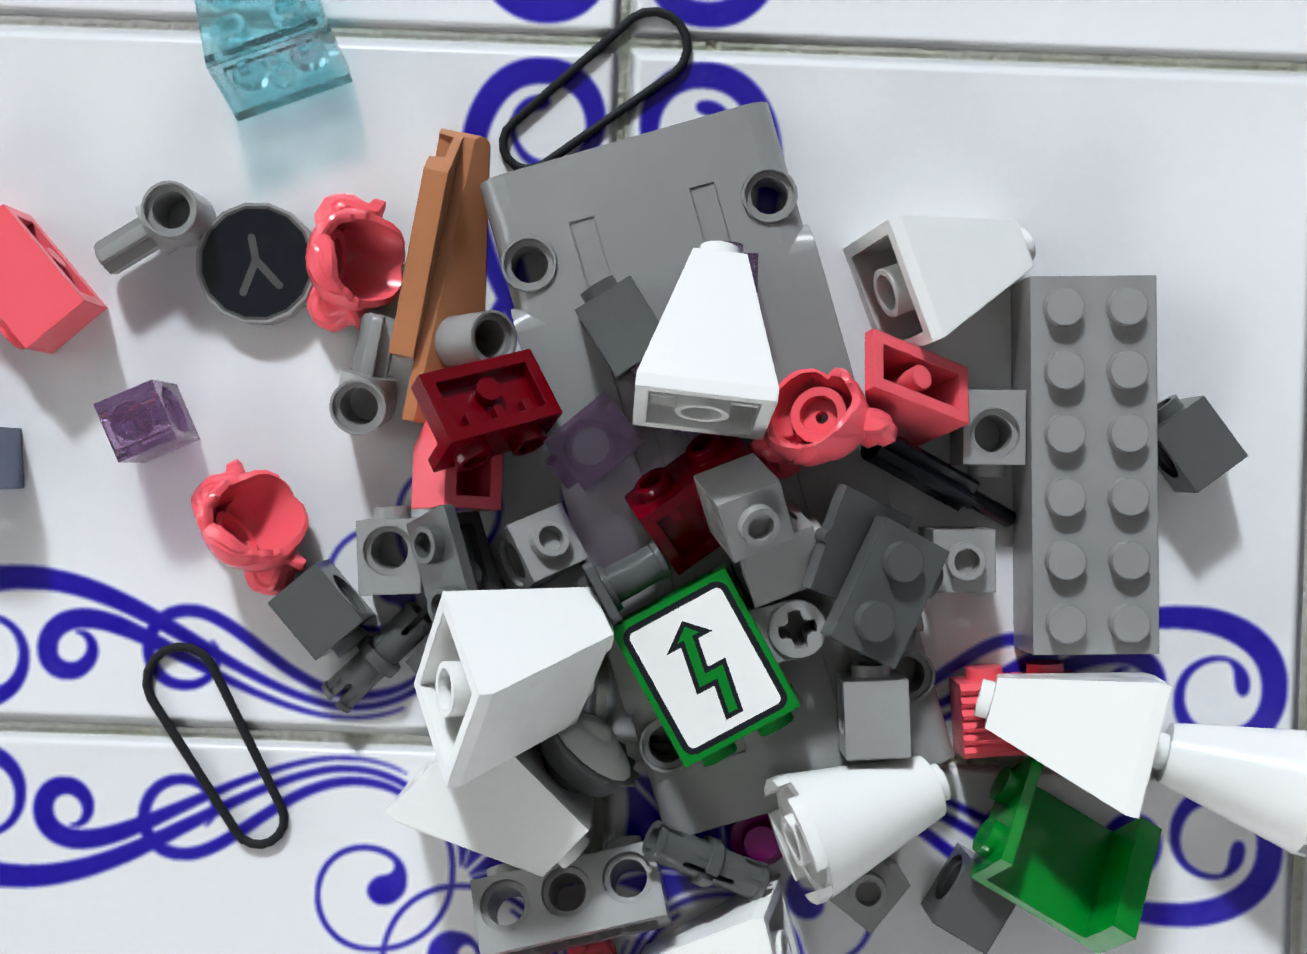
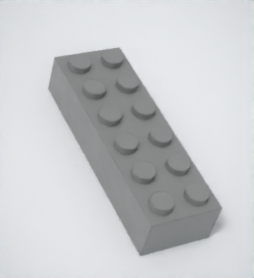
(1090, 468)

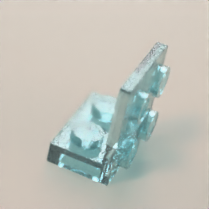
(269, 52)

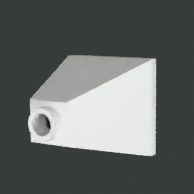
(935, 272)
(709, 353)
(1083, 727)
(736, 928)

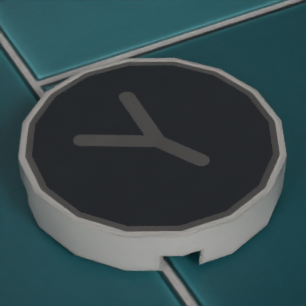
(255, 264)

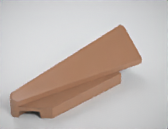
(444, 254)

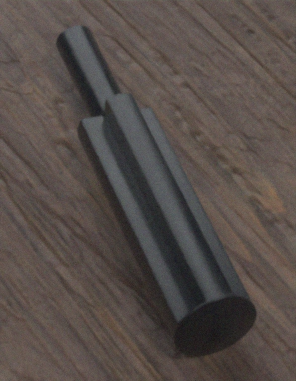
(936, 478)

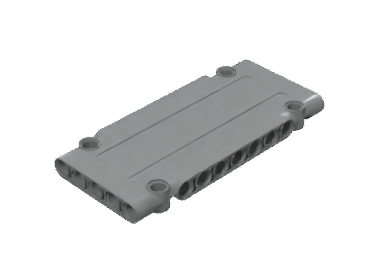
(639, 215)

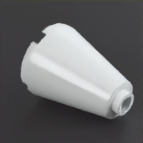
(1242, 775)
(852, 817)

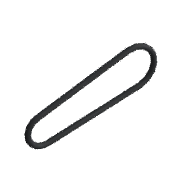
(578, 65)
(192, 762)

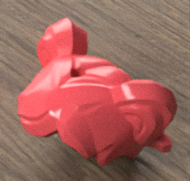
(352, 261)
(795, 427)
(252, 525)

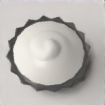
(589, 758)

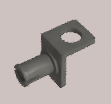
(619, 579)

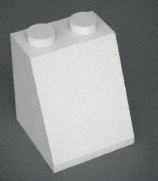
(507, 672)
(505, 814)

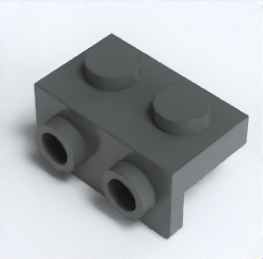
(451, 553)
(886, 592)

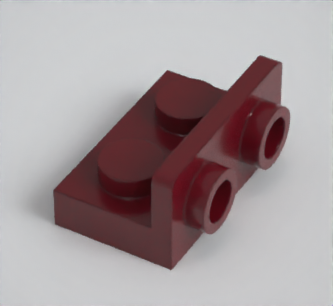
(486, 409)
(670, 504)

